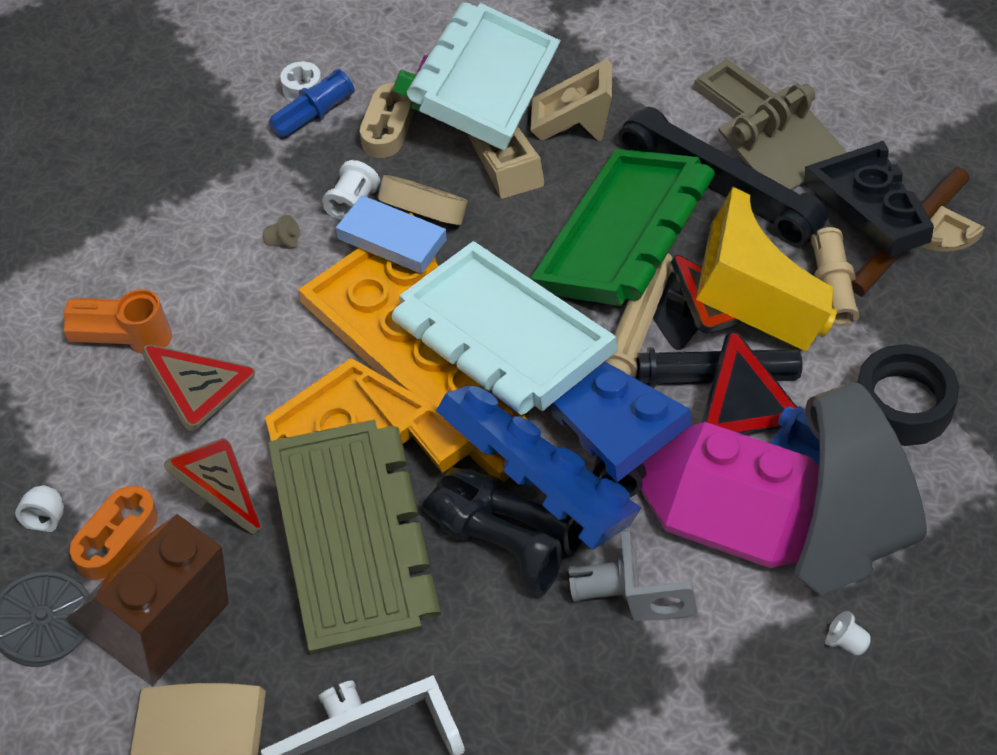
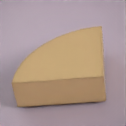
(953, 230)

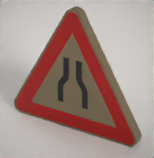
(196, 383)
(217, 478)

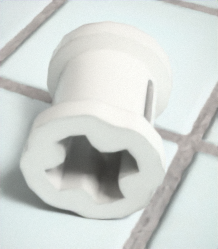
(350, 188)

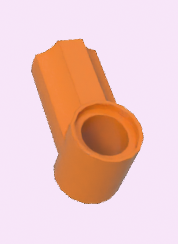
(130, 320)

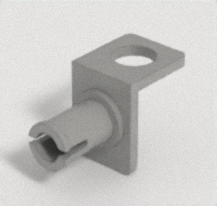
(623, 579)

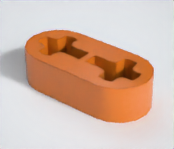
(113, 531)

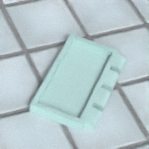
(483, 73)
(503, 329)

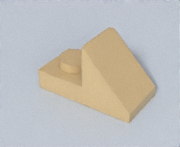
(576, 100)

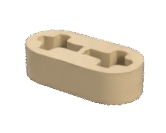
(378, 118)
(422, 199)

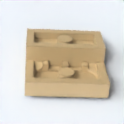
(199, 720)

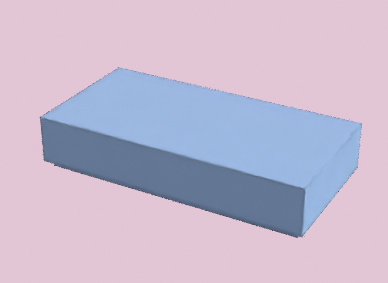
(391, 234)

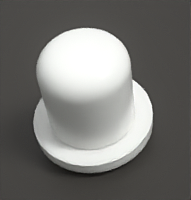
(847, 634)

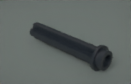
(701, 366)

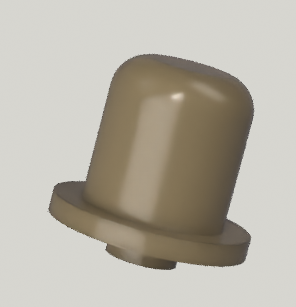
(282, 233)

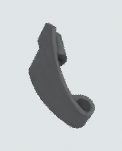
(864, 491)

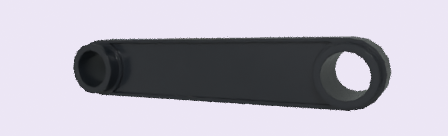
(793, 214)

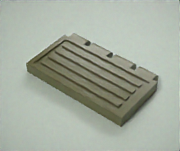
(346, 535)

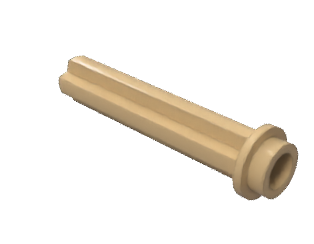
(637, 320)

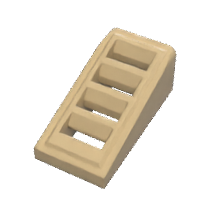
(511, 170)

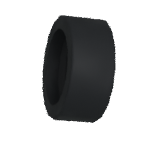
(925, 367)

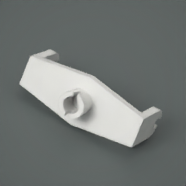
(353, 715)

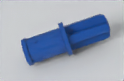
(312, 103)

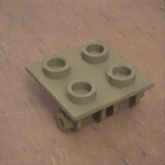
(782, 136)

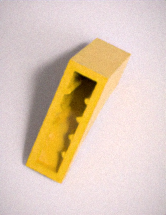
(758, 283)

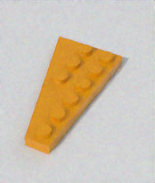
(357, 305)

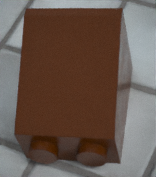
(156, 599)

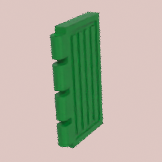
(624, 227)

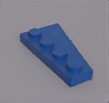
(620, 418)
(570, 488)

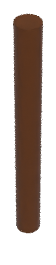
(881, 260)

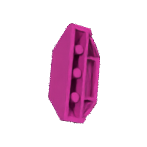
(733, 493)

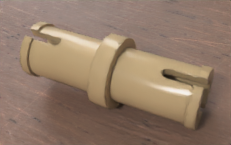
(836, 272)

